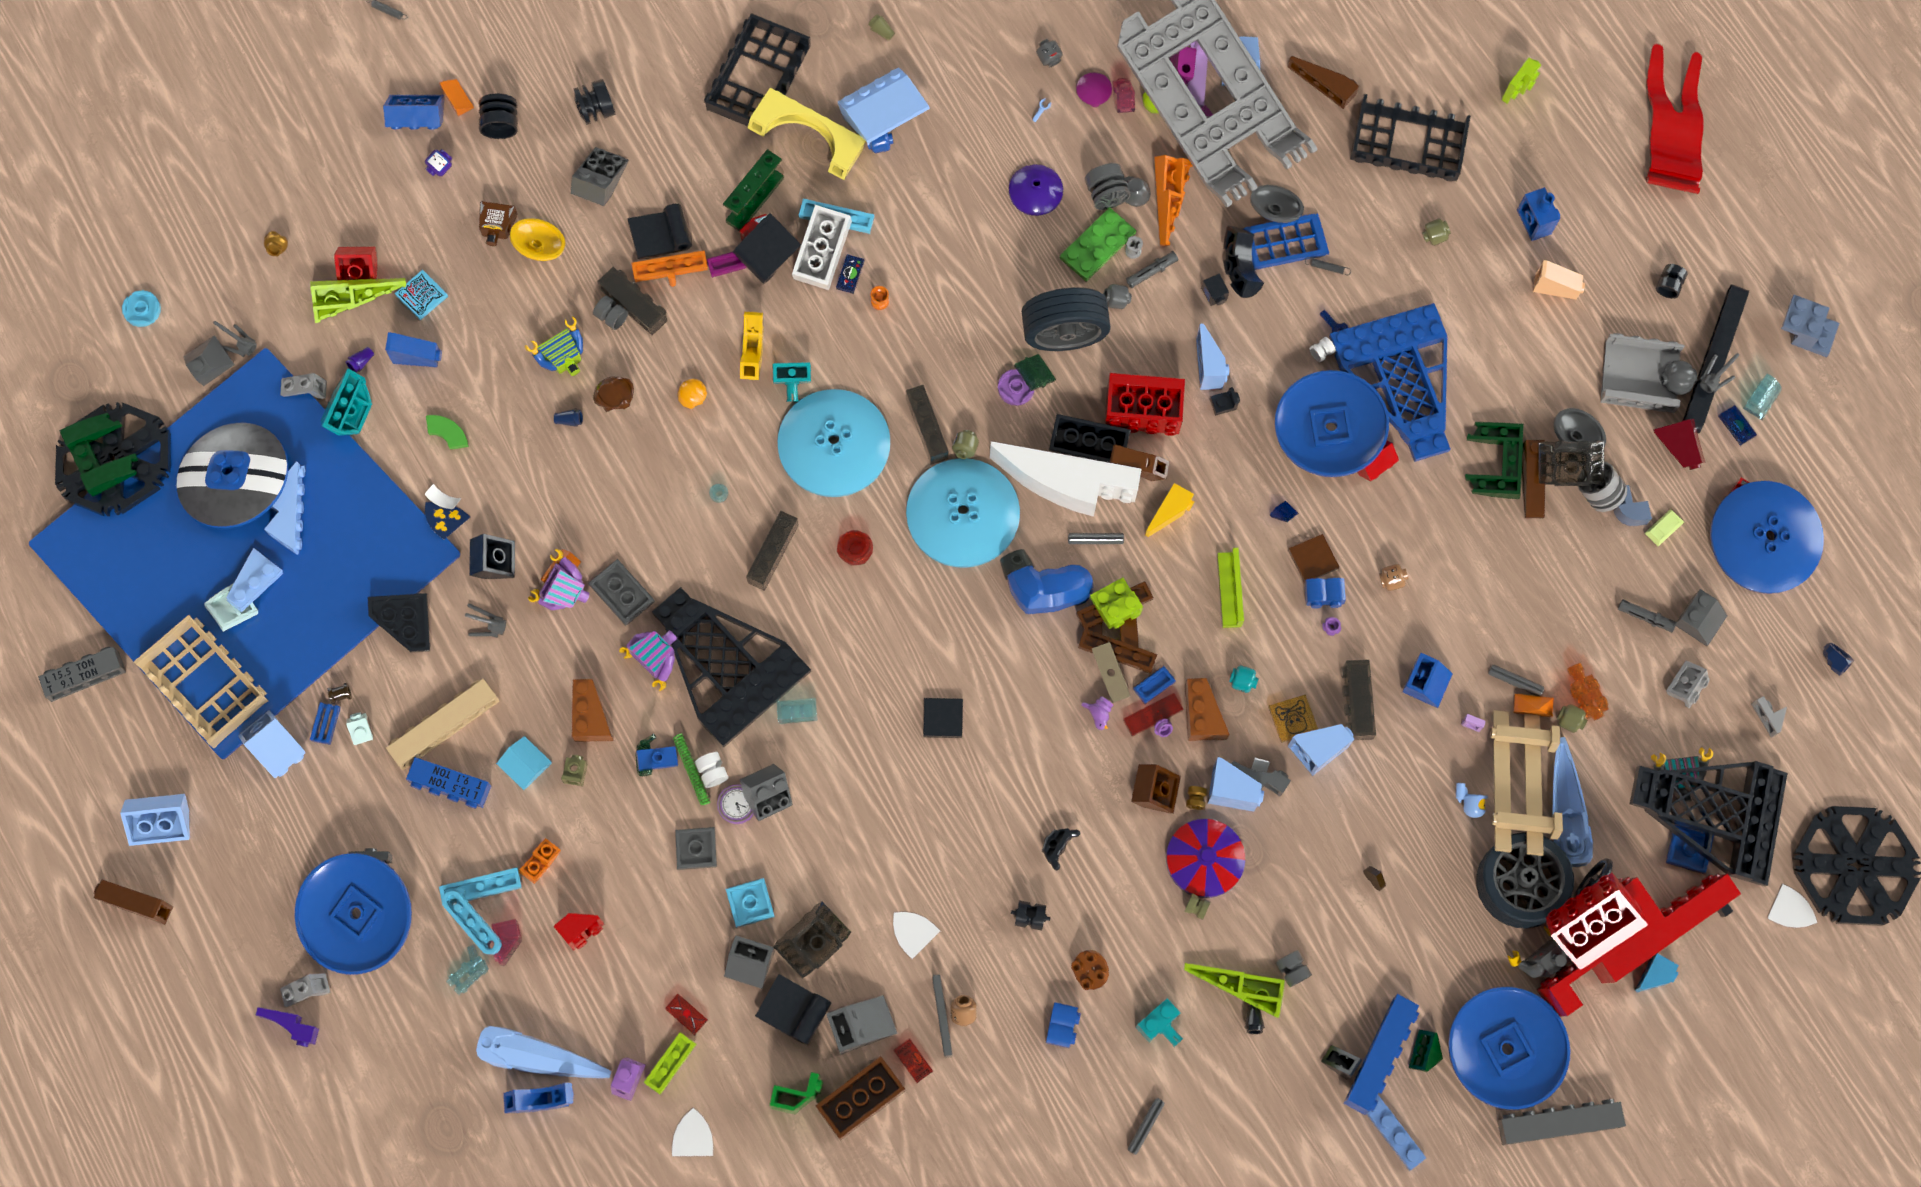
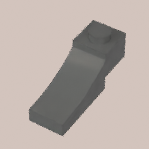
(1275, 781)

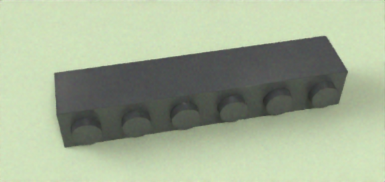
(1561, 1123)

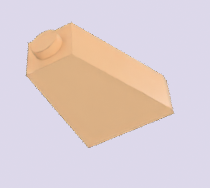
(1558, 281)

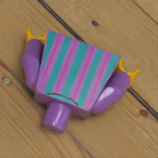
(562, 586)
(653, 654)

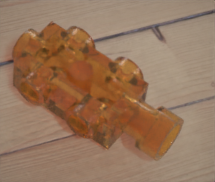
(1587, 696)

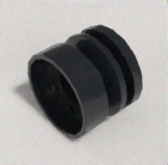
(593, 102)
(498, 116)

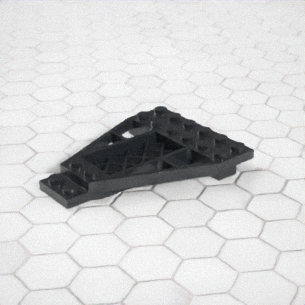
(754, 692)
(1756, 821)

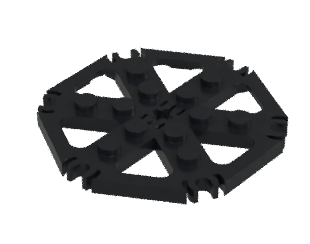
(117, 446)
(1849, 877)

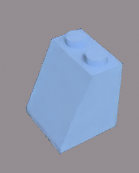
(272, 744)
(1320, 746)
(1233, 787)

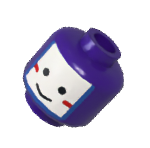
(438, 163)

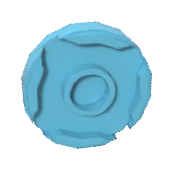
(141, 308)

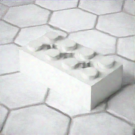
(816, 237)

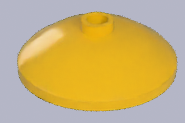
(537, 239)

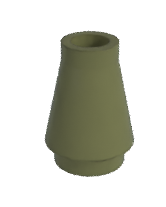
(881, 27)

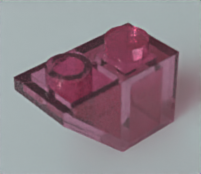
(1123, 95)
(510, 938)

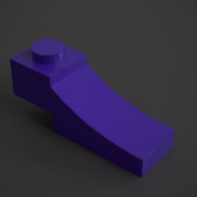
(291, 1022)

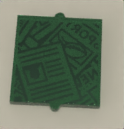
(1035, 372)

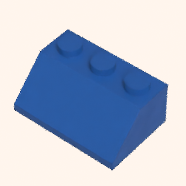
(414, 111)

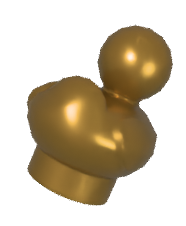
(275, 243)

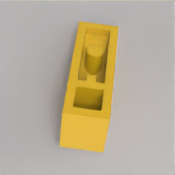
(1172, 508)

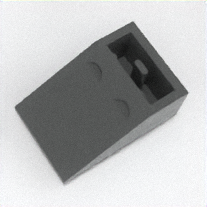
(598, 176)
(861, 1024)

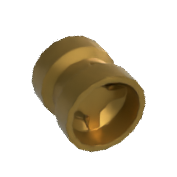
(1196, 798)

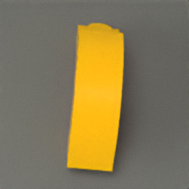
(752, 346)

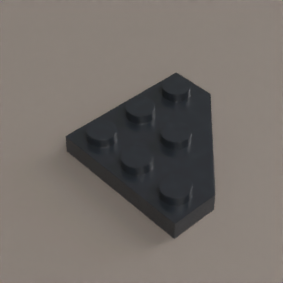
(403, 618)

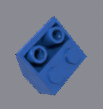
(1428, 680)

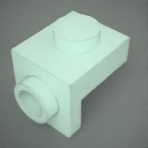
(359, 728)

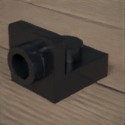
(1225, 402)

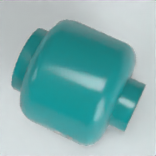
(1243, 679)

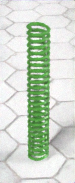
(691, 763)

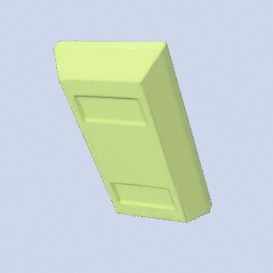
(1664, 527)

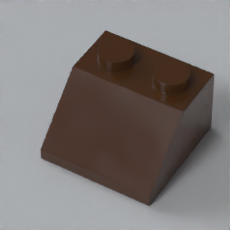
(1156, 788)

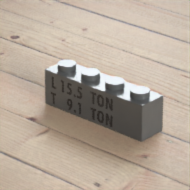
(81, 674)

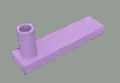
(1198, 83)

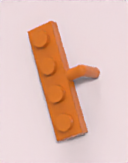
(669, 267)

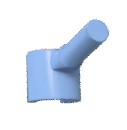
(1041, 110)

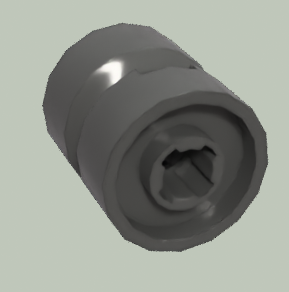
(610, 312)
(1293, 968)

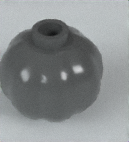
(1679, 377)

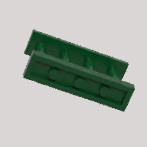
(753, 190)

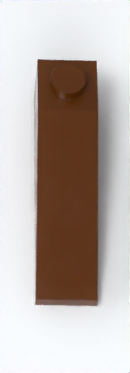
(1330, 83)
(1533, 491)

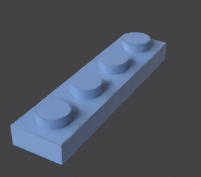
(1396, 1135)

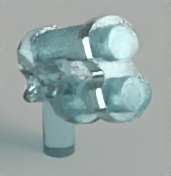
(474, 968)

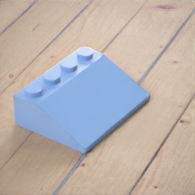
(882, 105)

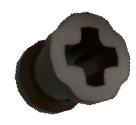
(339, 693)

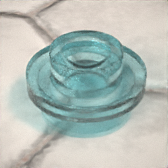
(714, 489)

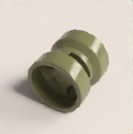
(1197, 906)

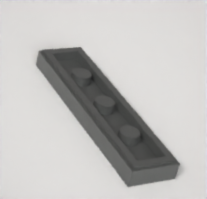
(941, 1011)

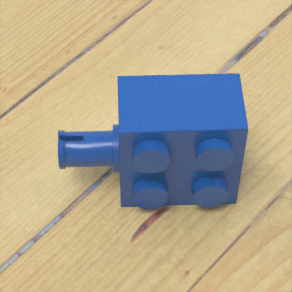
(1538, 213)

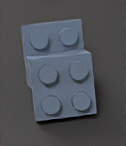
(1810, 326)

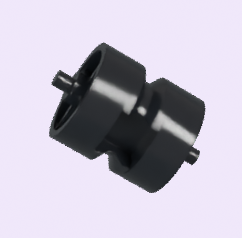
(1030, 915)

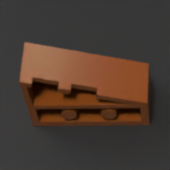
(1203, 713)
(588, 714)

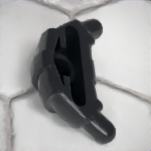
(1056, 844)

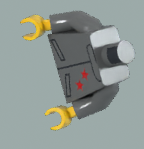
(1542, 962)

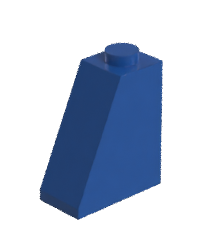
(412, 351)

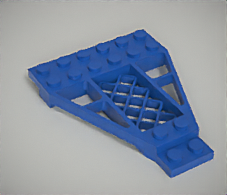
(1395, 337)

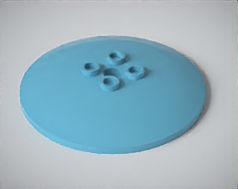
(837, 467)
(958, 537)

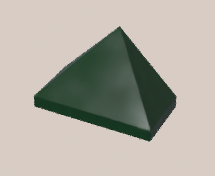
(1426, 1051)

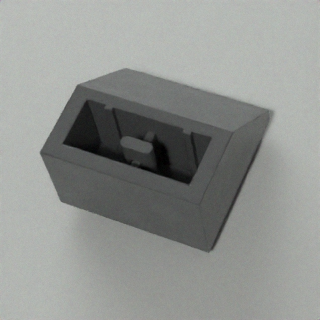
(766, 791)
(749, 962)

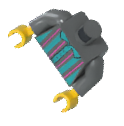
(1684, 763)

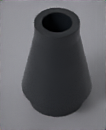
(1254, 1020)

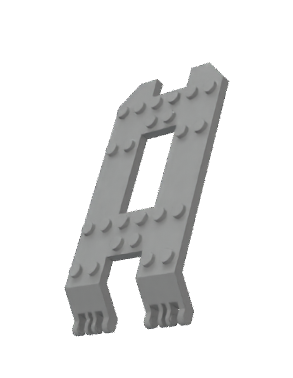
(1205, 139)

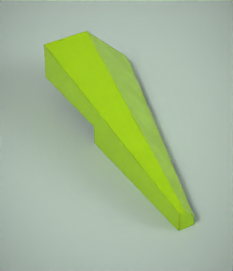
(339, 295)

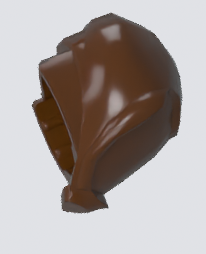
(613, 393)

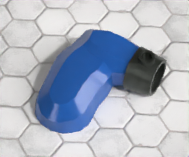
(1048, 589)

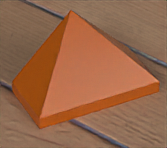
(1533, 705)

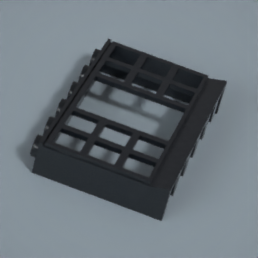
(734, 55)
(1414, 117)

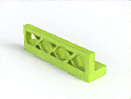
(1230, 589)

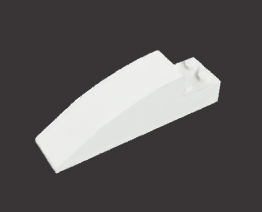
(1067, 479)

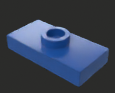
(657, 758)

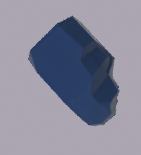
(1837, 658)

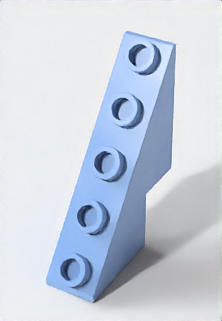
(287, 524)

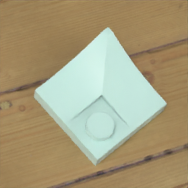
(225, 613)

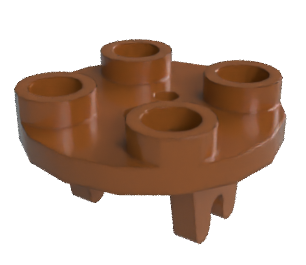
(1085, 962)

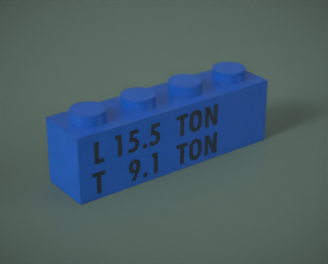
(448, 782)

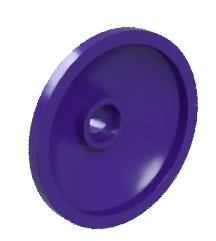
(1035, 199)

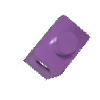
(627, 1078)

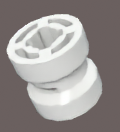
(1322, 349)

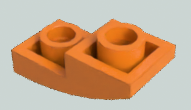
(540, 861)

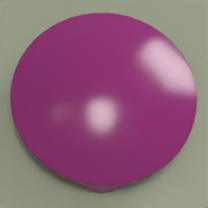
(1094, 89)

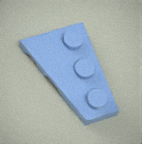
(253, 580)

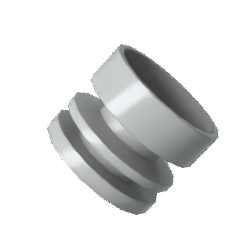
(1606, 495)

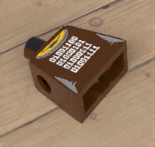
(496, 221)

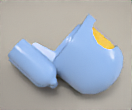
(1473, 804)

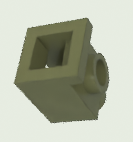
(574, 777)

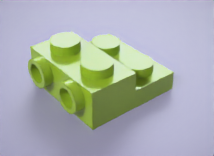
(1523, 80)
(1116, 603)

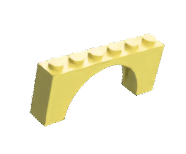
(780, 109)

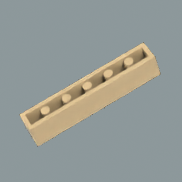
(442, 724)

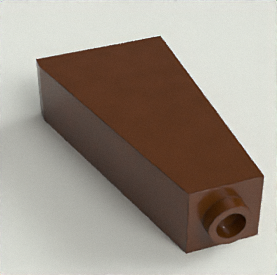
(133, 901)

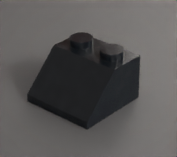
(492, 557)

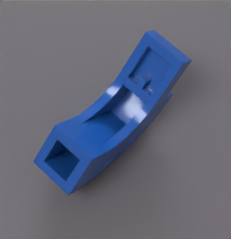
(538, 1099)

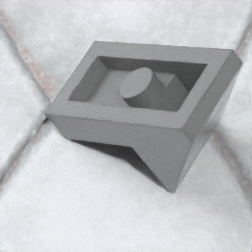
(1771, 721)

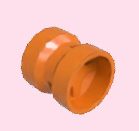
(879, 293)

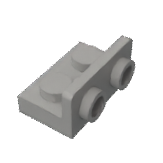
(1688, 683)

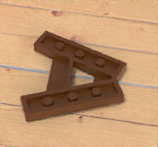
(1125, 650)

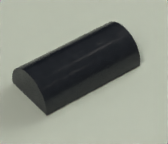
(1086, 438)

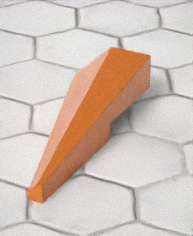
(1170, 183)

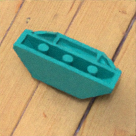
(347, 405)

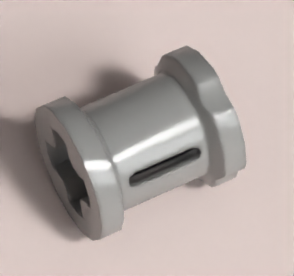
(1132, 243)

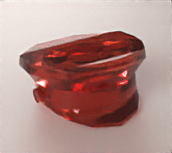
(855, 547)

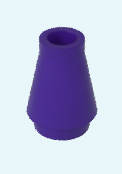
(358, 360)

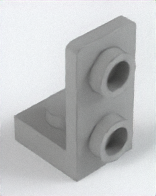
(304, 384)
(305, 987)

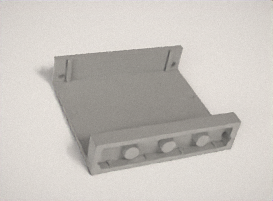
(1634, 372)

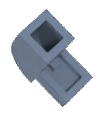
(1633, 513)

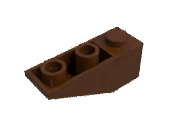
(1152, 466)

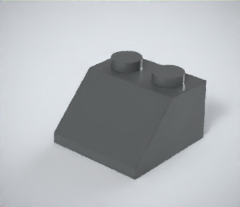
(1702, 617)

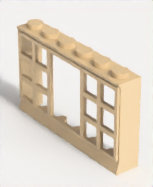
(180, 702)

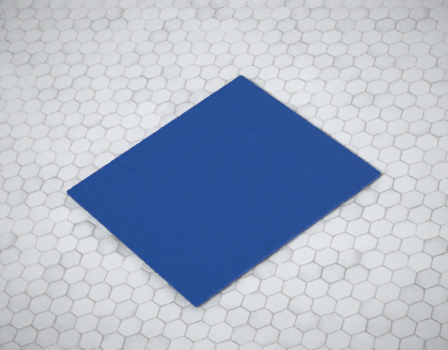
(160, 564)

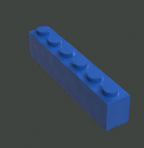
(1381, 1055)

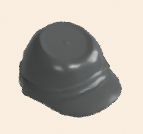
(1139, 191)

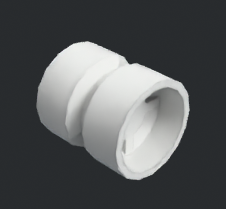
(711, 768)

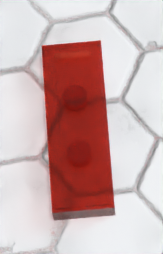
(1151, 714)

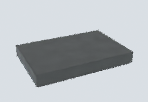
(621, 592)

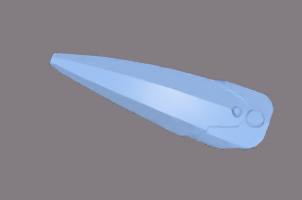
(1569, 800)
(528, 1054)

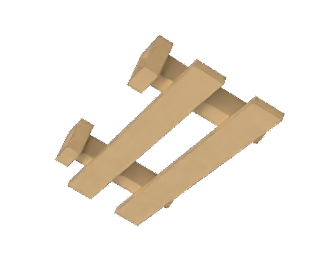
(1533, 822)

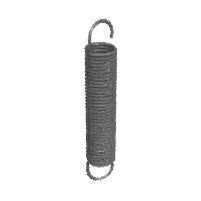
(387, 9)
(1328, 266)

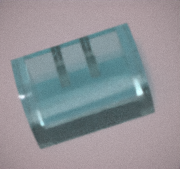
(1763, 397)
(797, 710)

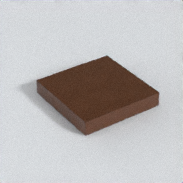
(1313, 558)

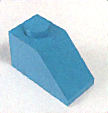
(1657, 973)

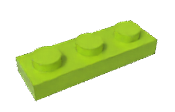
(670, 1063)

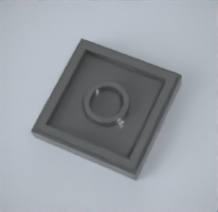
(696, 848)

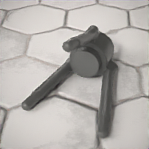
(245, 345)
(1710, 383)
(496, 624)

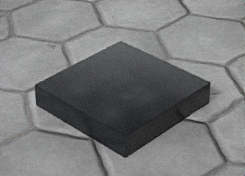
(943, 718)

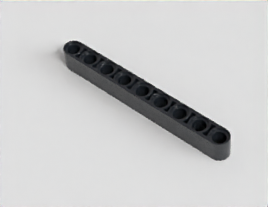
(1720, 345)

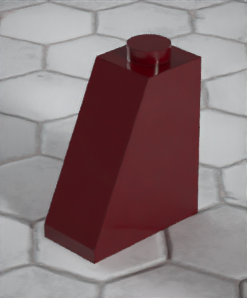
(1683, 443)

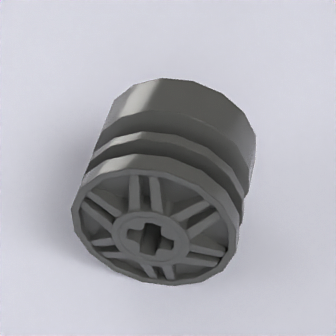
(1107, 186)

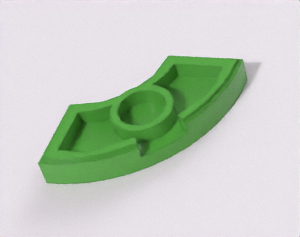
(447, 430)

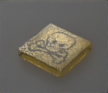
(1292, 717)

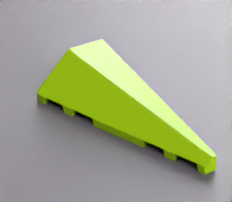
(1256, 990)

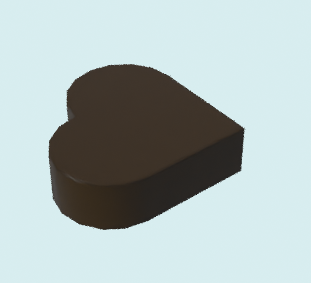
(1375, 877)

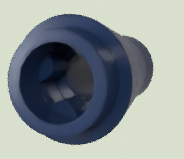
(570, 417)

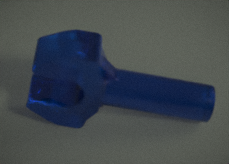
(1332, 323)

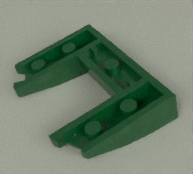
(1511, 437)
(78, 439)

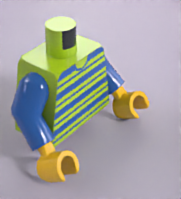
(560, 351)

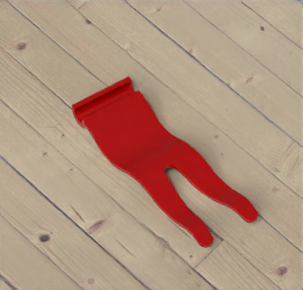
(1675, 135)

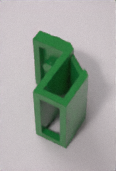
(814, 1086)

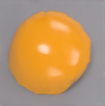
(692, 393)

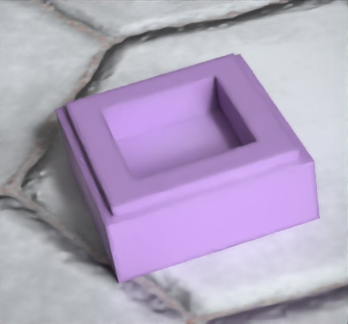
(1473, 723)

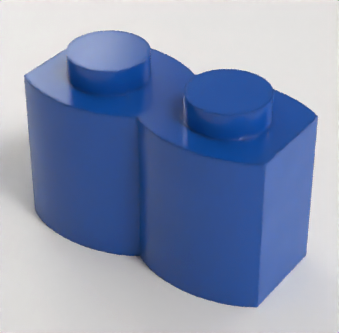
(1325, 592)
(1062, 1025)

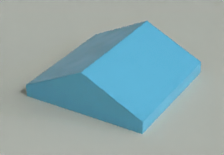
(523, 762)

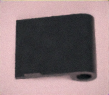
(660, 232)
(766, 248)
(793, 1009)

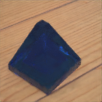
(1284, 512)

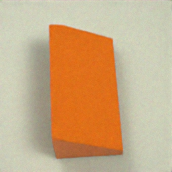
(456, 96)

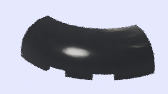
(1239, 262)

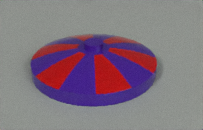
(1205, 858)

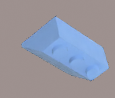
(156, 819)

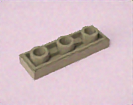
(1107, 660)

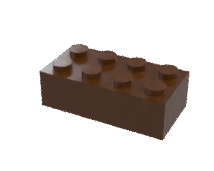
(860, 1098)

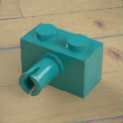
(791, 375)
(1160, 1022)

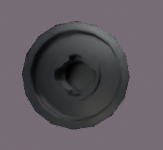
(1672, 280)

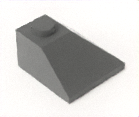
(208, 361)

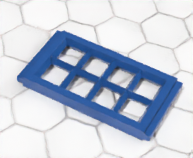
(1318, 235)

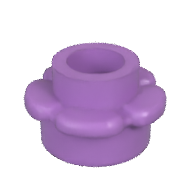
(1332, 621)
(1163, 727)

